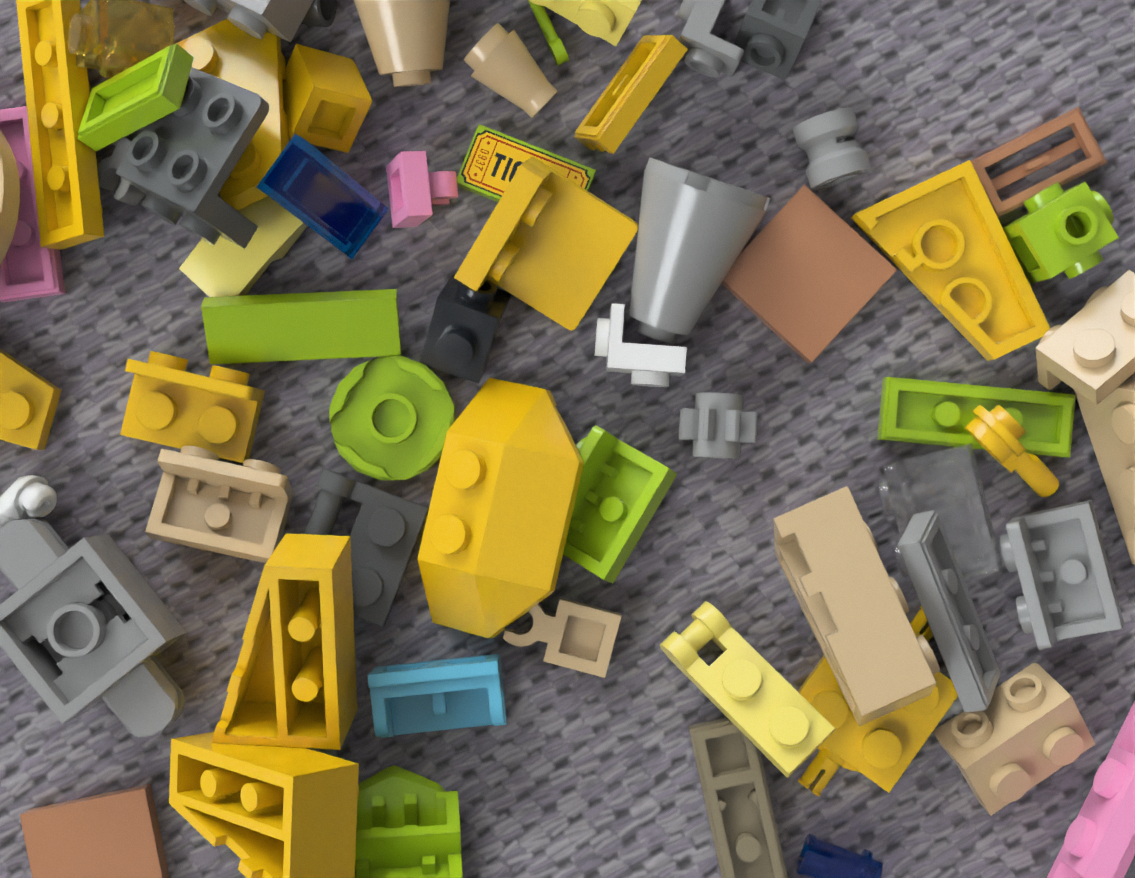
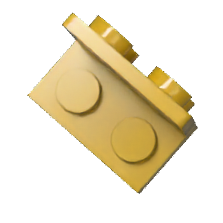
(548, 244)

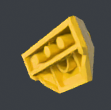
(499, 509)

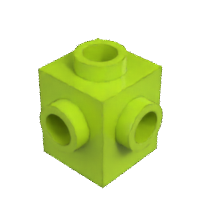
(1061, 232)

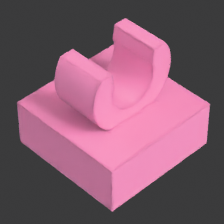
(415, 190)

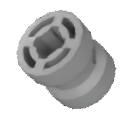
(832, 148)

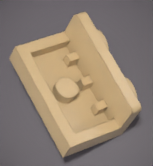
(1094, 346)
(220, 504)
(1018, 739)

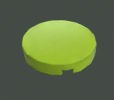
(413, 424)

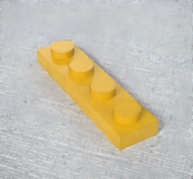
(56, 101)

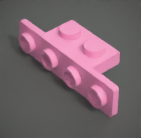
(1103, 834)

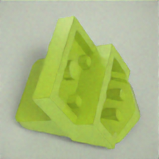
(407, 827)

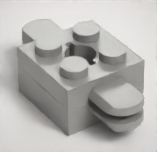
(87, 628)

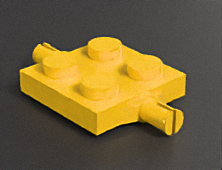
(879, 747)

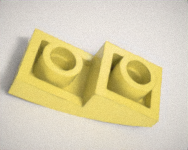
(234, 270)

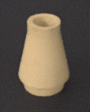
(509, 70)

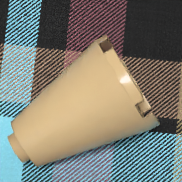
(406, 37)

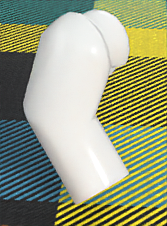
(27, 498)

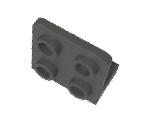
(192, 153)

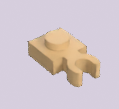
(576, 635)

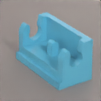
(437, 695)

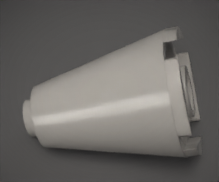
(686, 245)

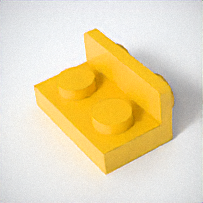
(192, 409)

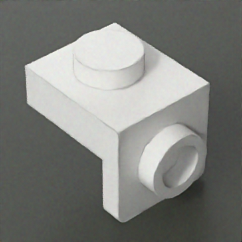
(648, 363)

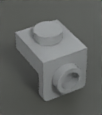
(705, 51)

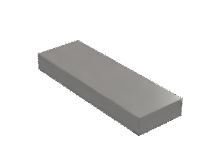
(949, 610)

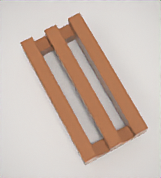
(1084, 139)

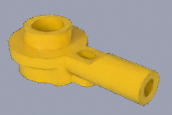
(999, 437)

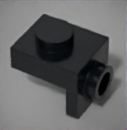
(464, 328)

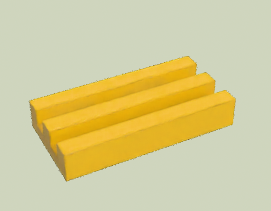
(630, 92)

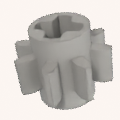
(718, 425)

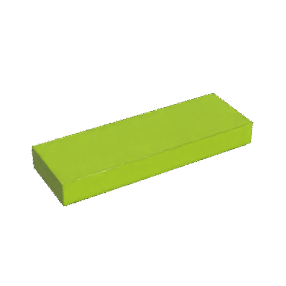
(302, 326)
(939, 411)

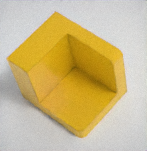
(324, 98)

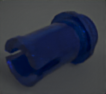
(832, 861)

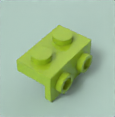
(613, 502)

